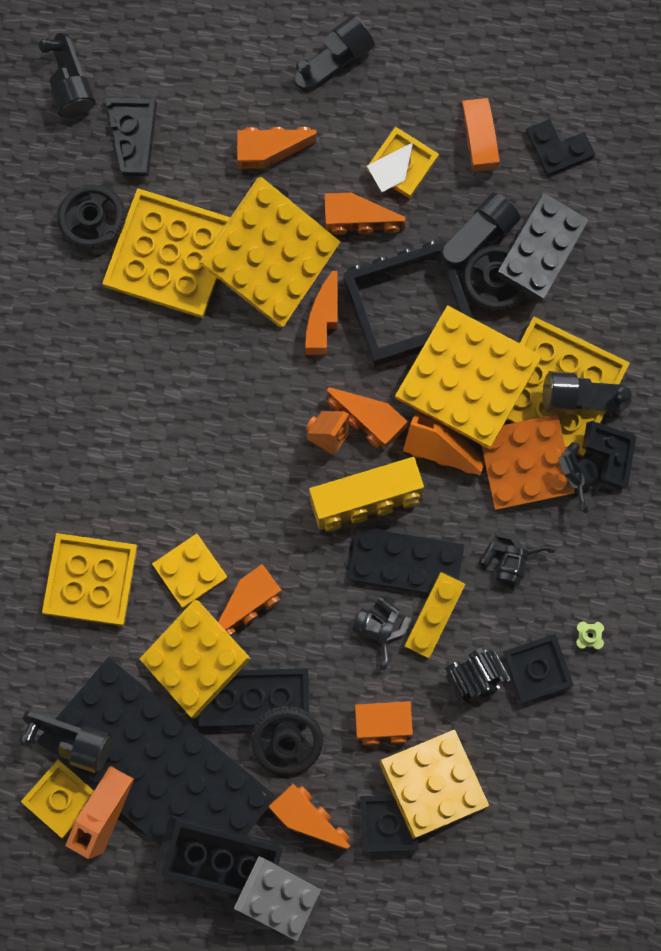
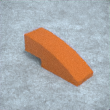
(480, 135)
(322, 317)

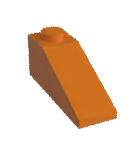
(329, 430)

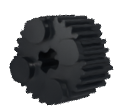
(476, 676)

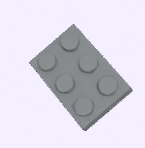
(277, 898)

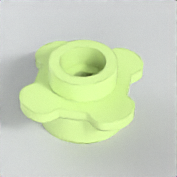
(584, 641)

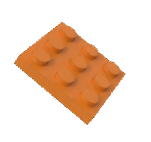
(526, 464)

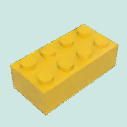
(366, 494)

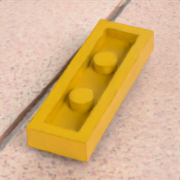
(434, 615)

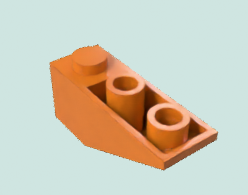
(265, 147)
(353, 213)
(374, 417)
(441, 444)
(250, 596)
(100, 814)
(300, 816)

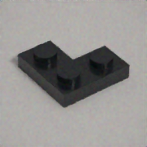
(558, 154)
(617, 452)

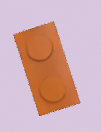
(383, 722)

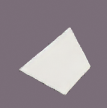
(391, 168)

